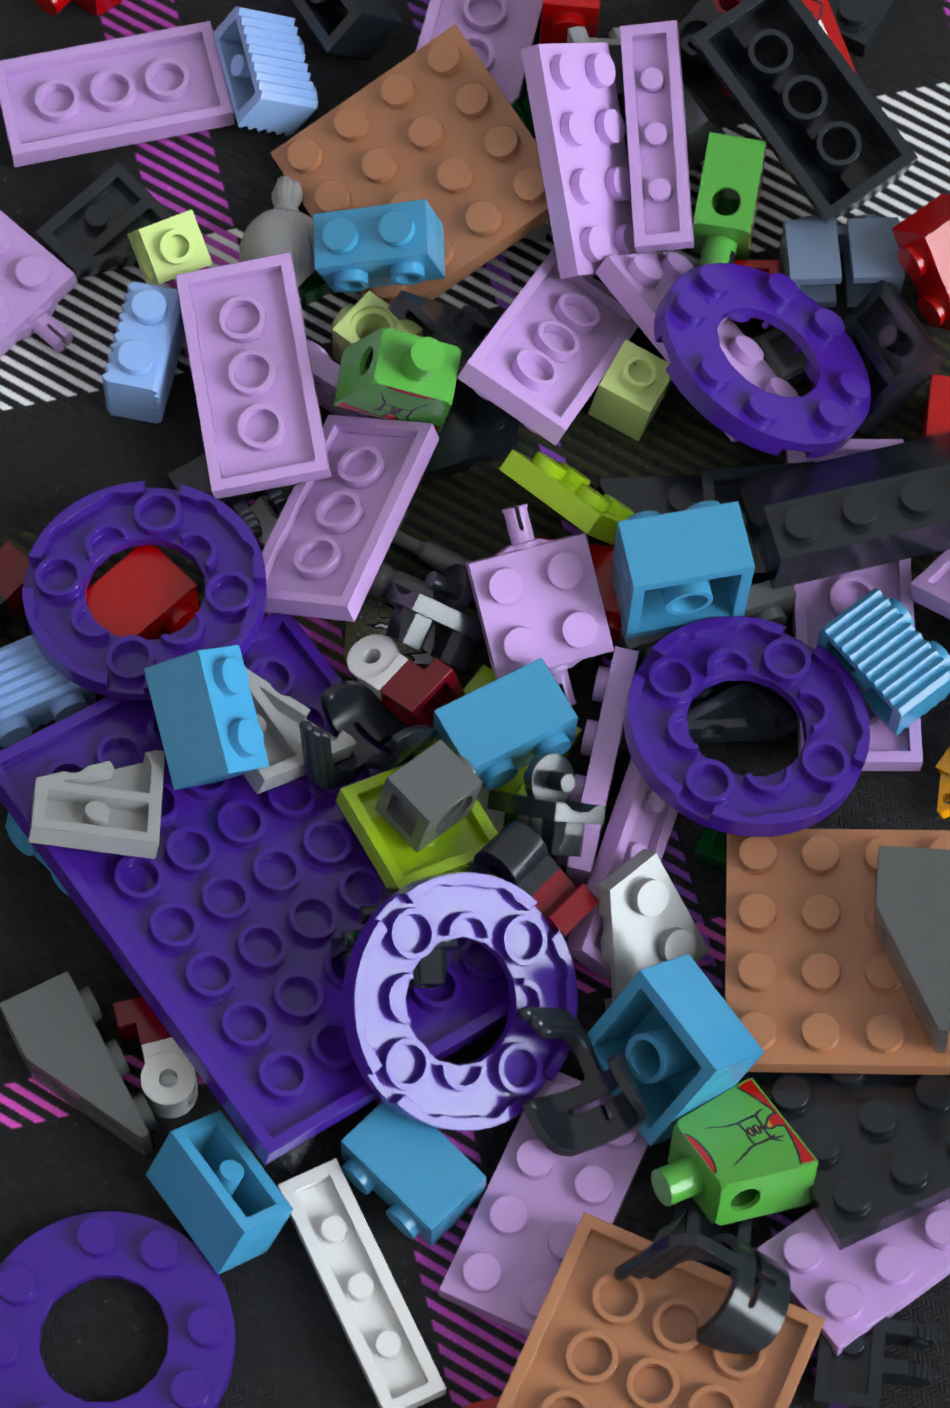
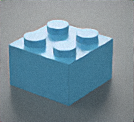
(681, 567)
(677, 1042)

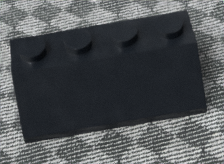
(805, 103)
(851, 511)

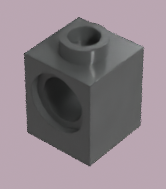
(429, 795)

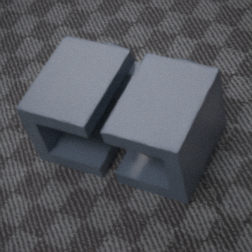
(867, 250)

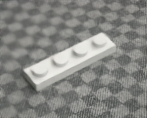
(361, 1288)

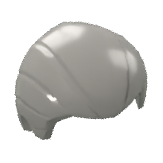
(282, 230)

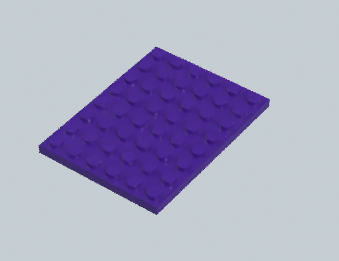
(242, 912)

